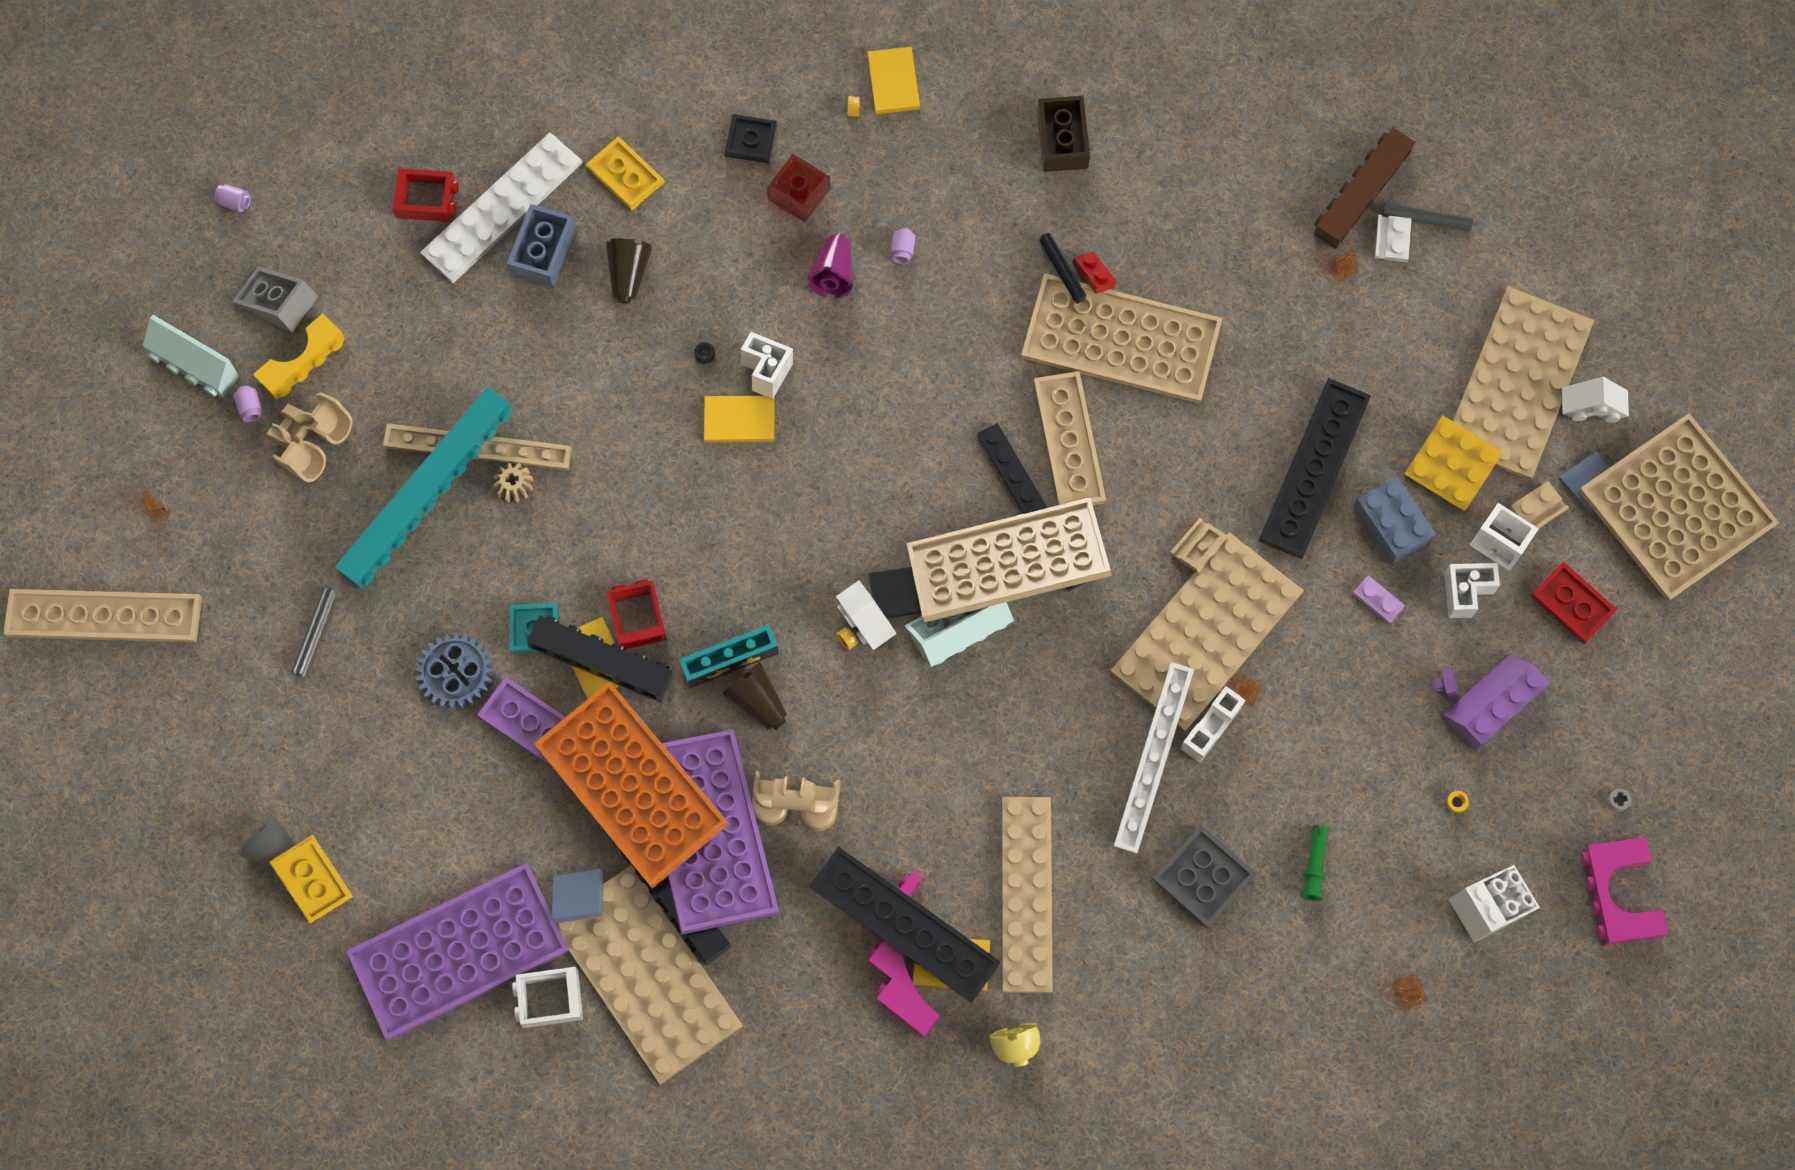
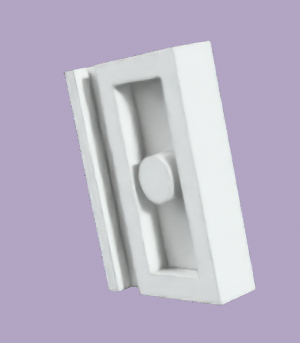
(1392, 238)

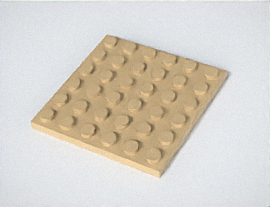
(1678, 507)

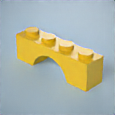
(280, 376)

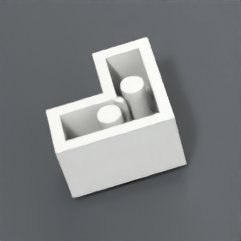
(769, 361)
(1596, 398)
(1467, 581)
(864, 613)

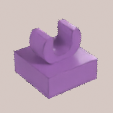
(1447, 683)

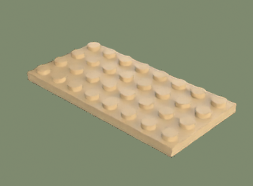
(1123, 339)
(1521, 378)
(1008, 559)
(1209, 627)
(649, 978)

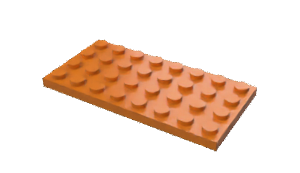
(631, 784)

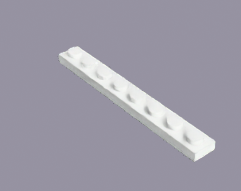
(1153, 758)

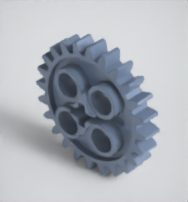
(438, 685)

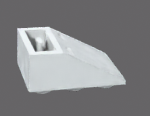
(1493, 903)

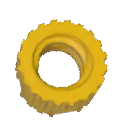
(853, 106)
(847, 638)
(1459, 794)

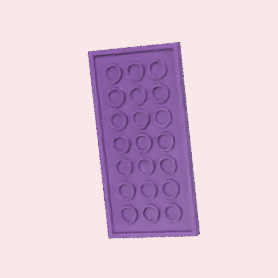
(729, 874)
(457, 951)

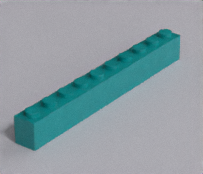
(424, 488)

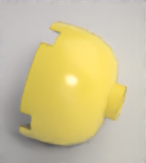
(1016, 1044)

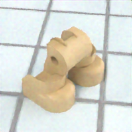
(302, 457)
(816, 803)

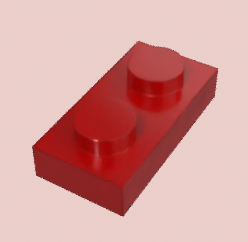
(1094, 272)

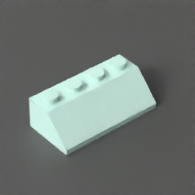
(189, 357)
(954, 633)

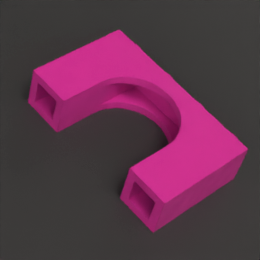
(1615, 924)

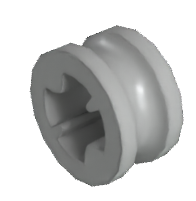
(1613, 806)

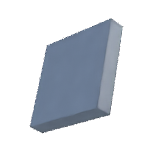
(1581, 475)
(577, 896)

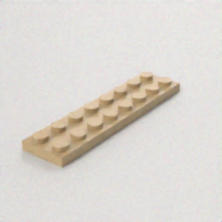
(102, 615)
(1026, 895)

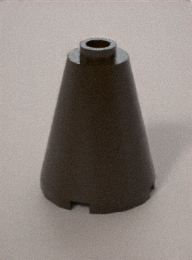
(626, 267)
(757, 697)

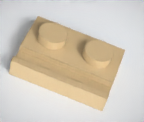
(1540, 506)
(1198, 545)

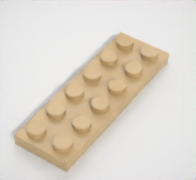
(1069, 438)

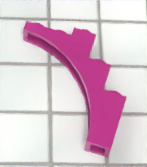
(899, 994)

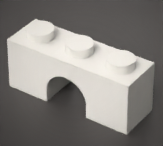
(1213, 724)

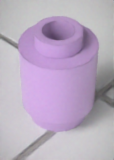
(232, 197)
(902, 246)
(247, 403)

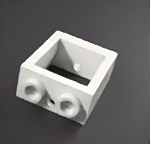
(1507, 551)
(574, 996)

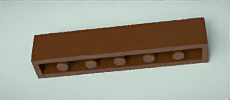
(1364, 187)

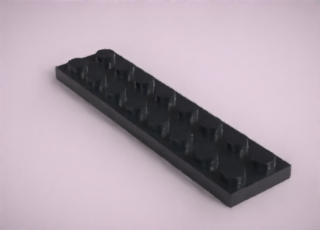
(1314, 468)
(905, 924)

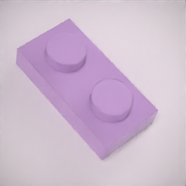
(1378, 599)

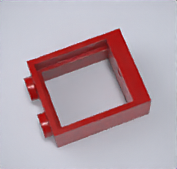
(428, 213)
(643, 636)

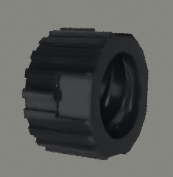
(701, 346)

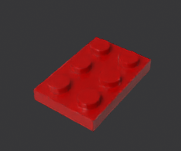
(1573, 602)

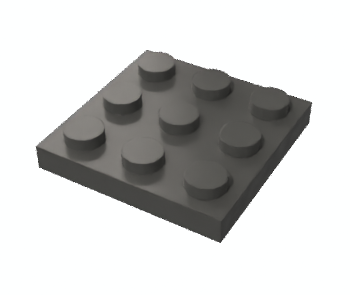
(1204, 876)

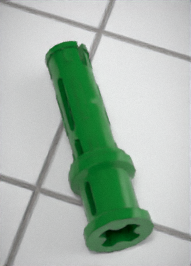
(1314, 873)

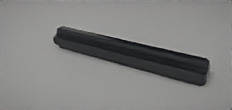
(1063, 268)

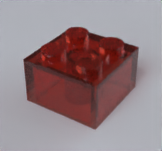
(798, 187)

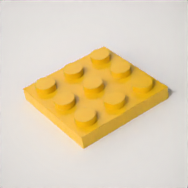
(1453, 463)

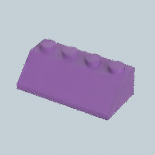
(1495, 700)

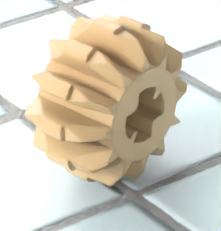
(504, 486)

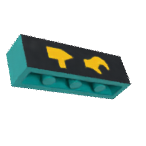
(729, 656)

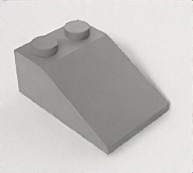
(276, 298)

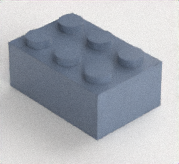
(541, 245)
(1394, 520)

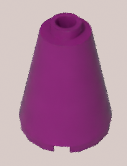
(833, 268)

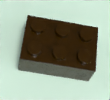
(1063, 133)

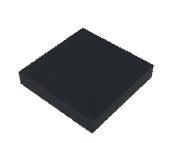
(750, 138)
(895, 592)

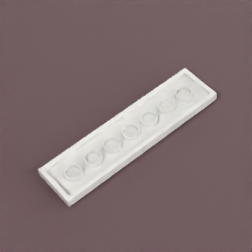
(501, 207)

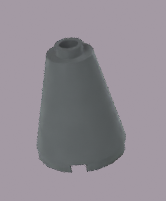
(267, 843)

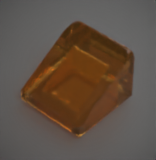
(1345, 265)
(152, 506)
(1247, 689)
(1410, 991)

